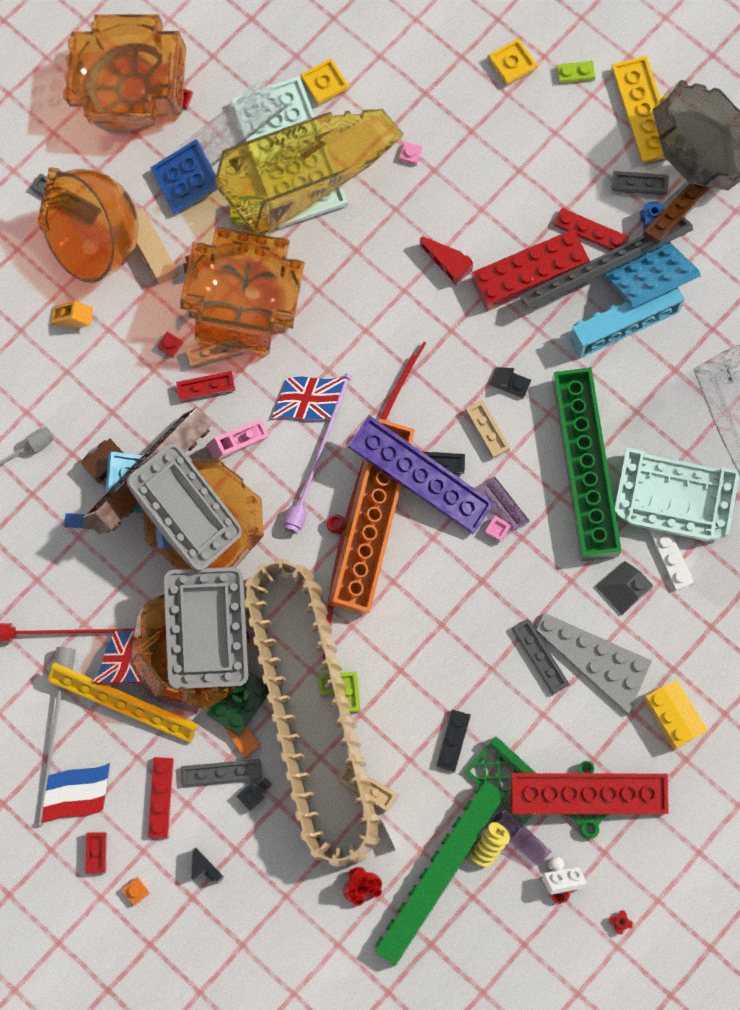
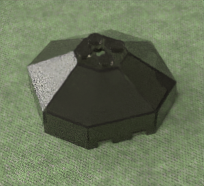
(706, 128)

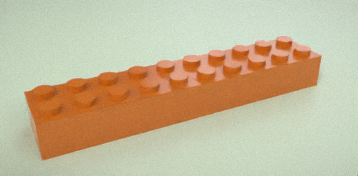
(366, 535)

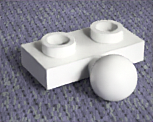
(562, 880)

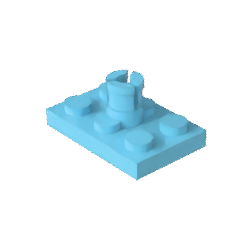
(117, 466)

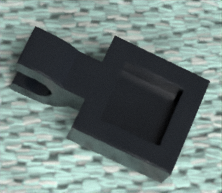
(252, 795)

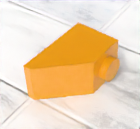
(72, 314)

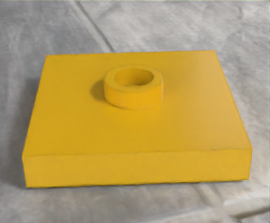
(512, 61)
(324, 81)

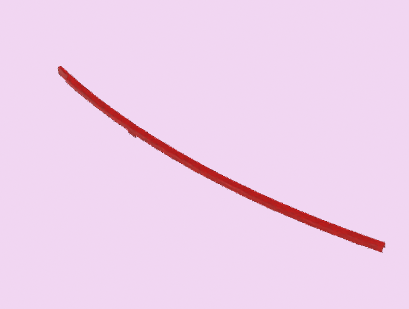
(384, 416)

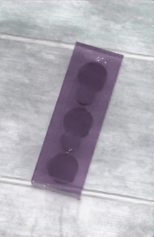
(505, 503)

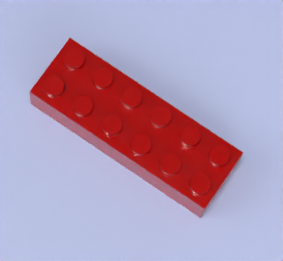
(528, 269)

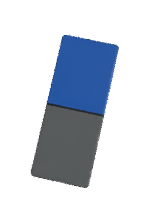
(76, 521)

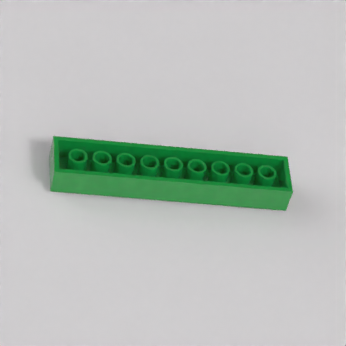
(586, 464)

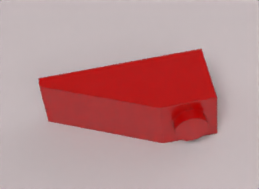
(449, 260)

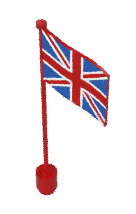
(116, 659)

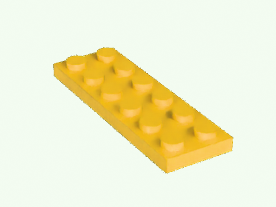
(639, 98)

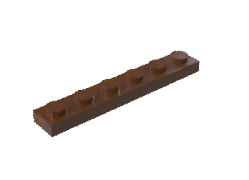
(675, 212)

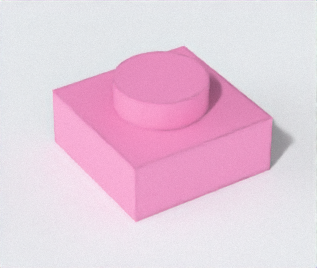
(410, 153)
(498, 529)

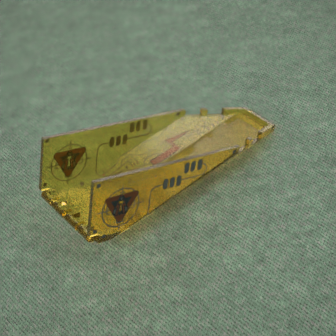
(300, 164)

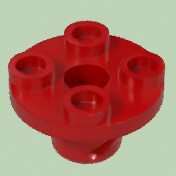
(361, 886)

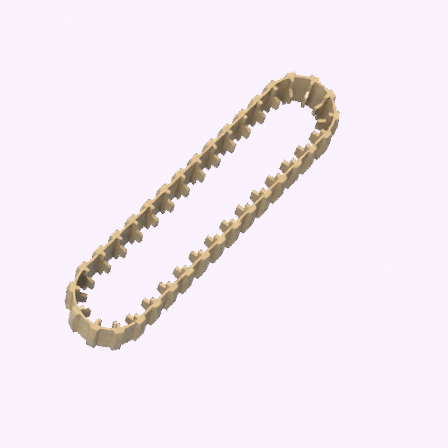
(253, 603)

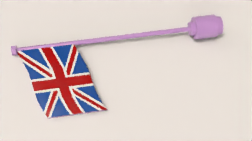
(309, 400)

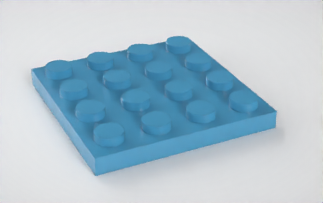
(652, 274)

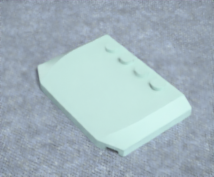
(676, 496)

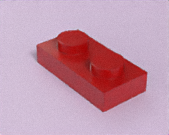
(96, 852)

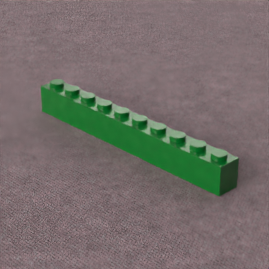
(440, 873)

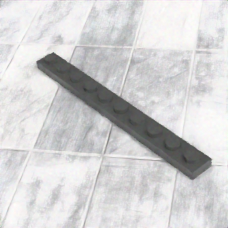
(598, 267)

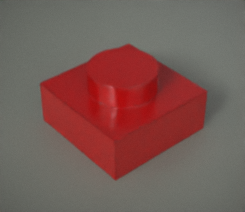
(170, 344)

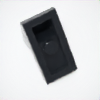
(507, 380)
(201, 863)

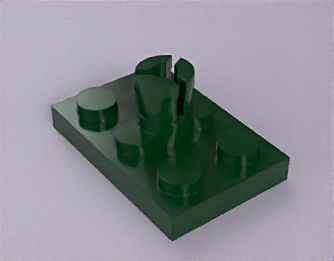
(241, 706)

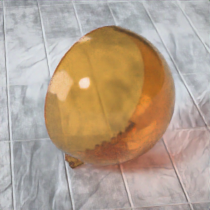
(88, 222)

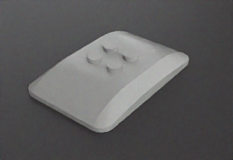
(184, 507)
(205, 628)

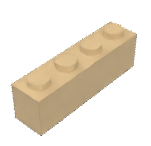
(153, 251)

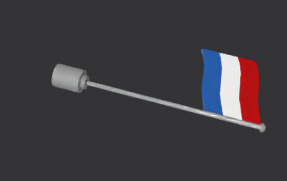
(76, 790)

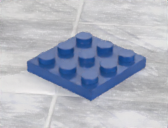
(185, 176)

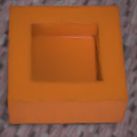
(135, 891)

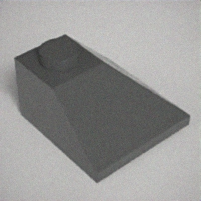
(625, 587)

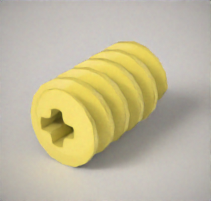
(490, 845)

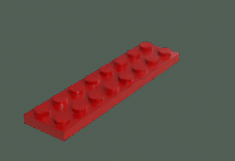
(589, 793)

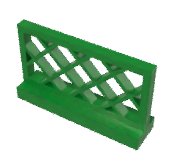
(511, 758)

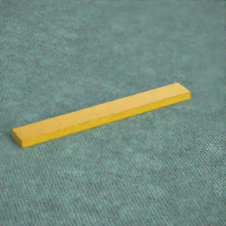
(122, 702)

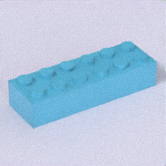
(622, 322)

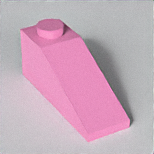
(237, 440)

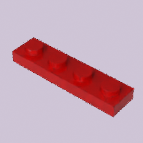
(590, 230)
(160, 797)

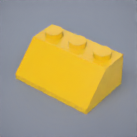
(675, 714)

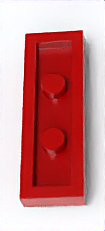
(205, 386)

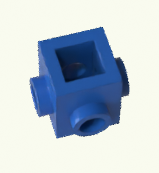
(650, 213)

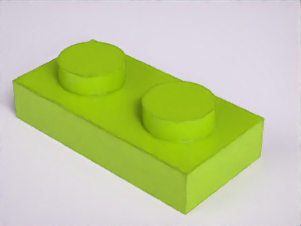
(575, 72)

